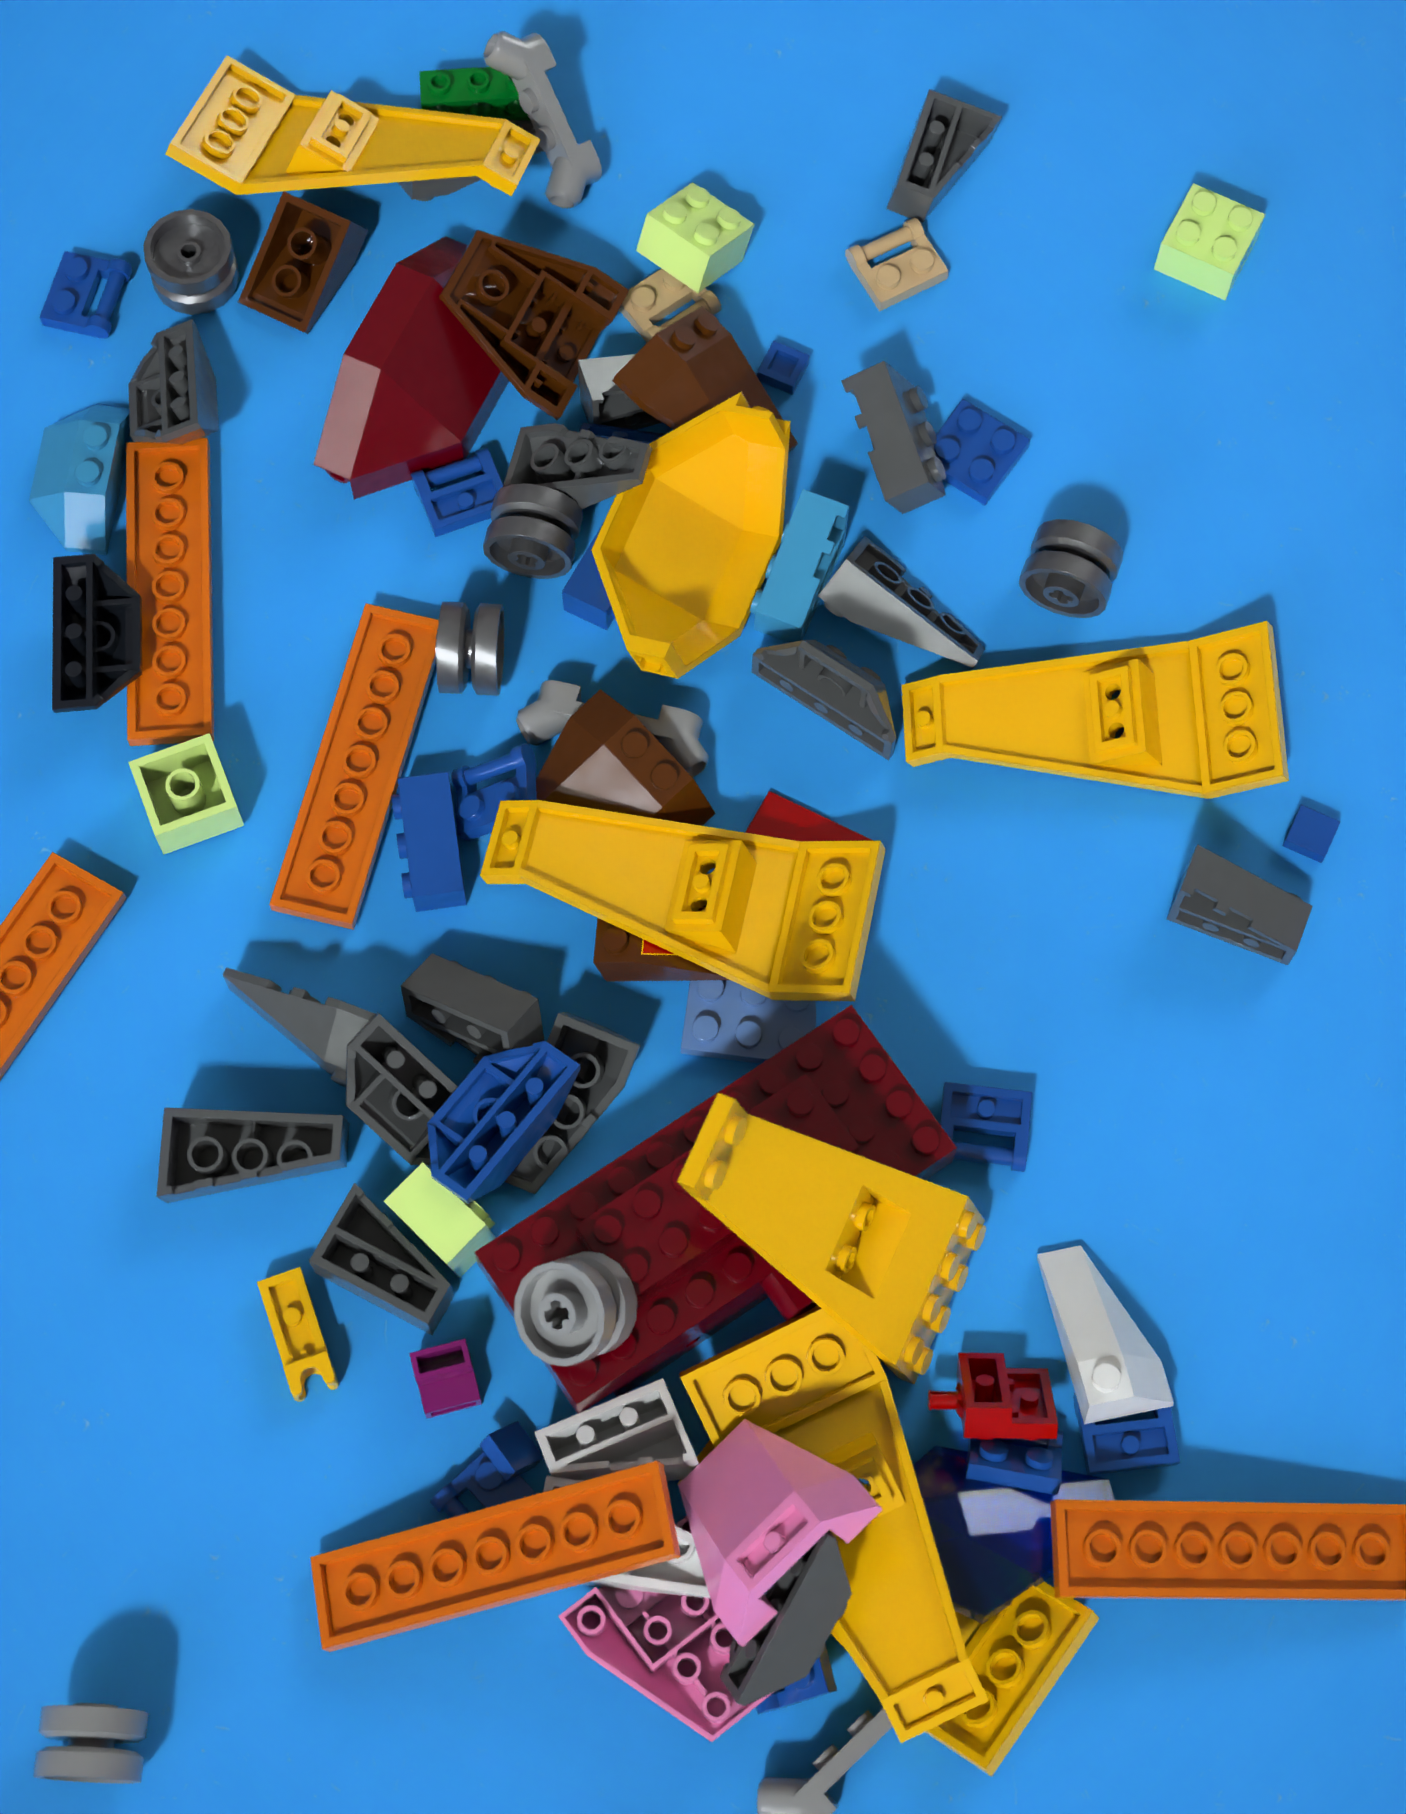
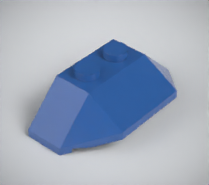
(497, 1117)

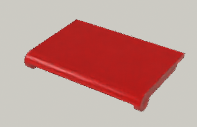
(790, 821)

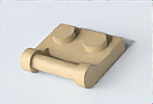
(901, 275)
(659, 297)

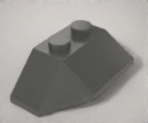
(173, 389)
(832, 689)
(394, 1088)
(808, 1606)

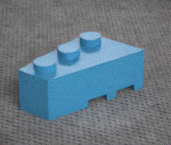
(801, 567)

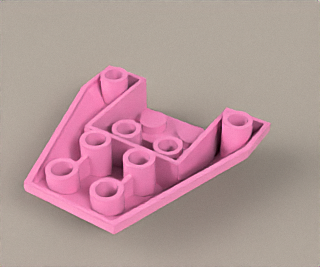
(757, 1512)
(663, 1649)

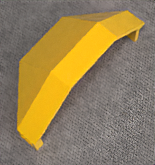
(696, 536)

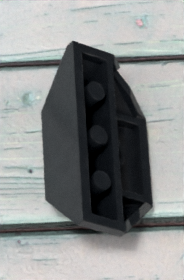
(93, 633)

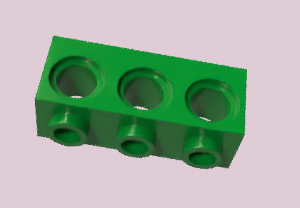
(471, 92)

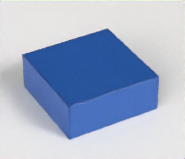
(783, 367)
(1311, 833)
(511, 1450)

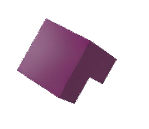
(445, 1378)

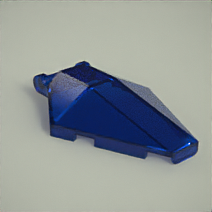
(992, 1535)

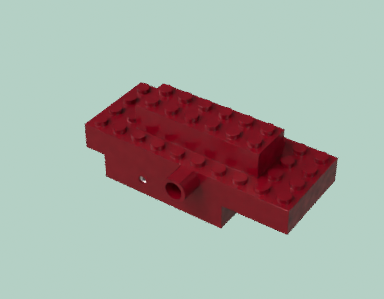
(680, 1257)

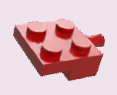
(999, 1399)

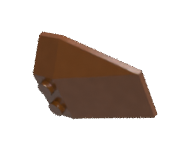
(532, 313)
(690, 372)
(618, 766)

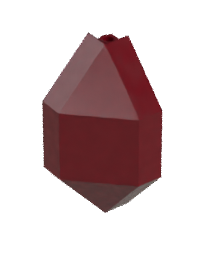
(409, 382)

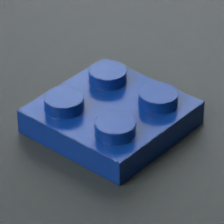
(978, 451)

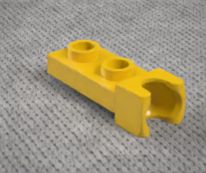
(296, 1331)

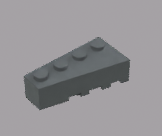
(234, 1150)

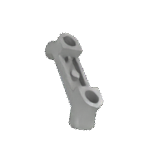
(526, 64)
(558, 701)
(810, 1795)

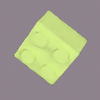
(695, 237)
(1209, 241)
(186, 793)
(442, 1219)

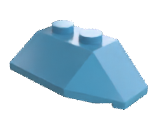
(82, 476)

